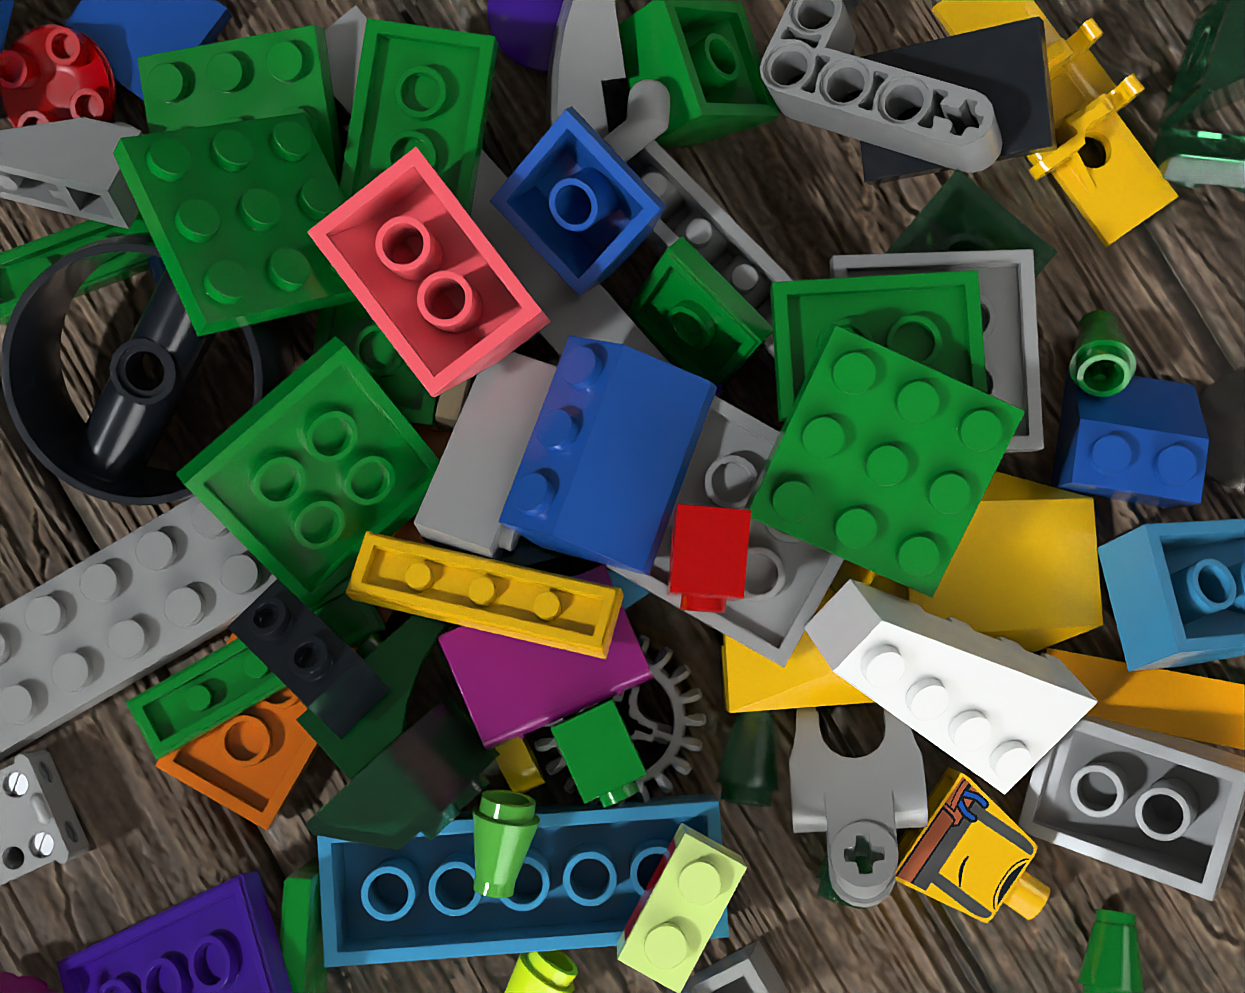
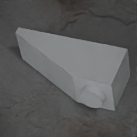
(68, 169)

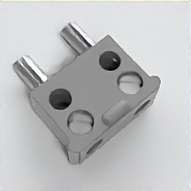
(36, 817)

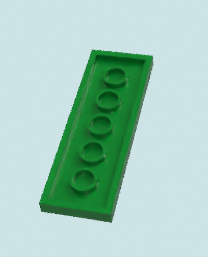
(410, 92)

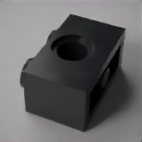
(309, 658)

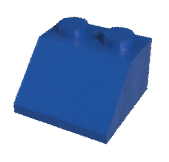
(578, 203)
(1133, 445)

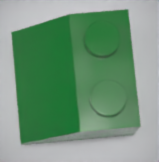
(705, 62)

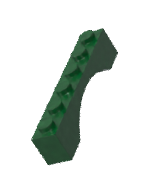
(399, 664)

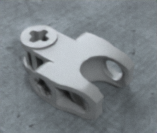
(858, 803)

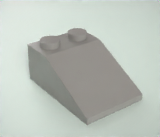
(1140, 802)

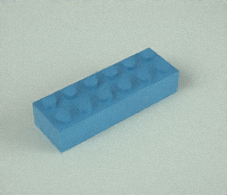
(570, 892)

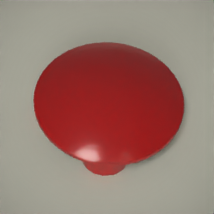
(55, 77)

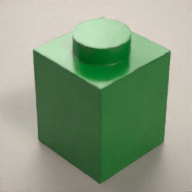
(600, 753)

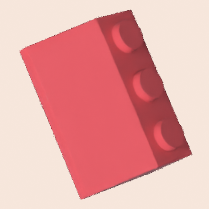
(428, 275)

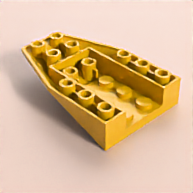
(1017, 574)

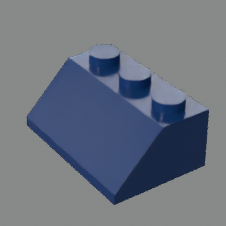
(608, 455)

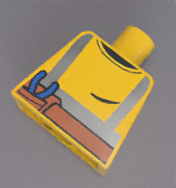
(970, 854)

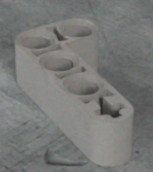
(886, 93)

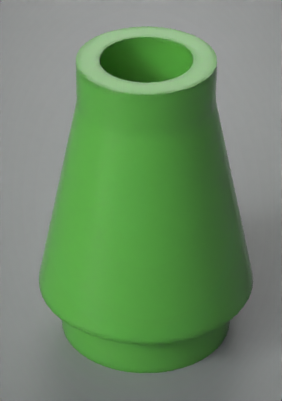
(502, 837)

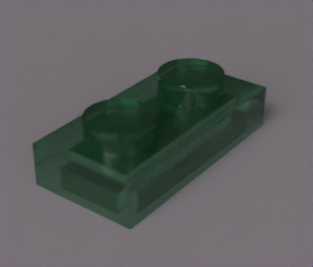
(1201, 158)

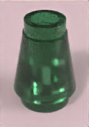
(750, 761)

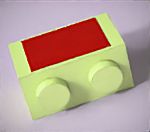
(680, 908)

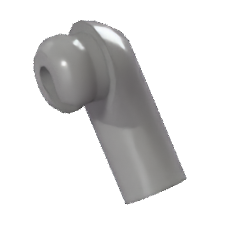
(646, 119)

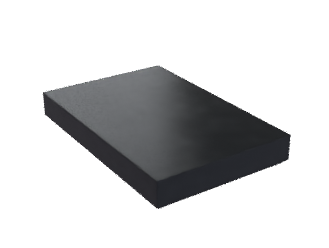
(1000, 62)

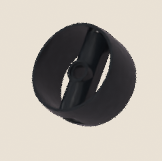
(114, 446)

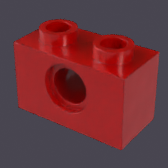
(708, 556)

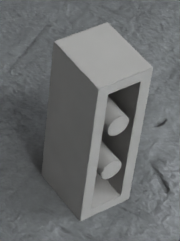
(483, 459)

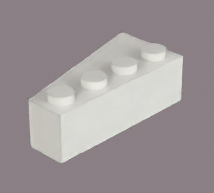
(954, 686)

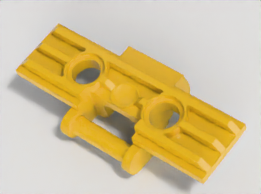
(1084, 105)

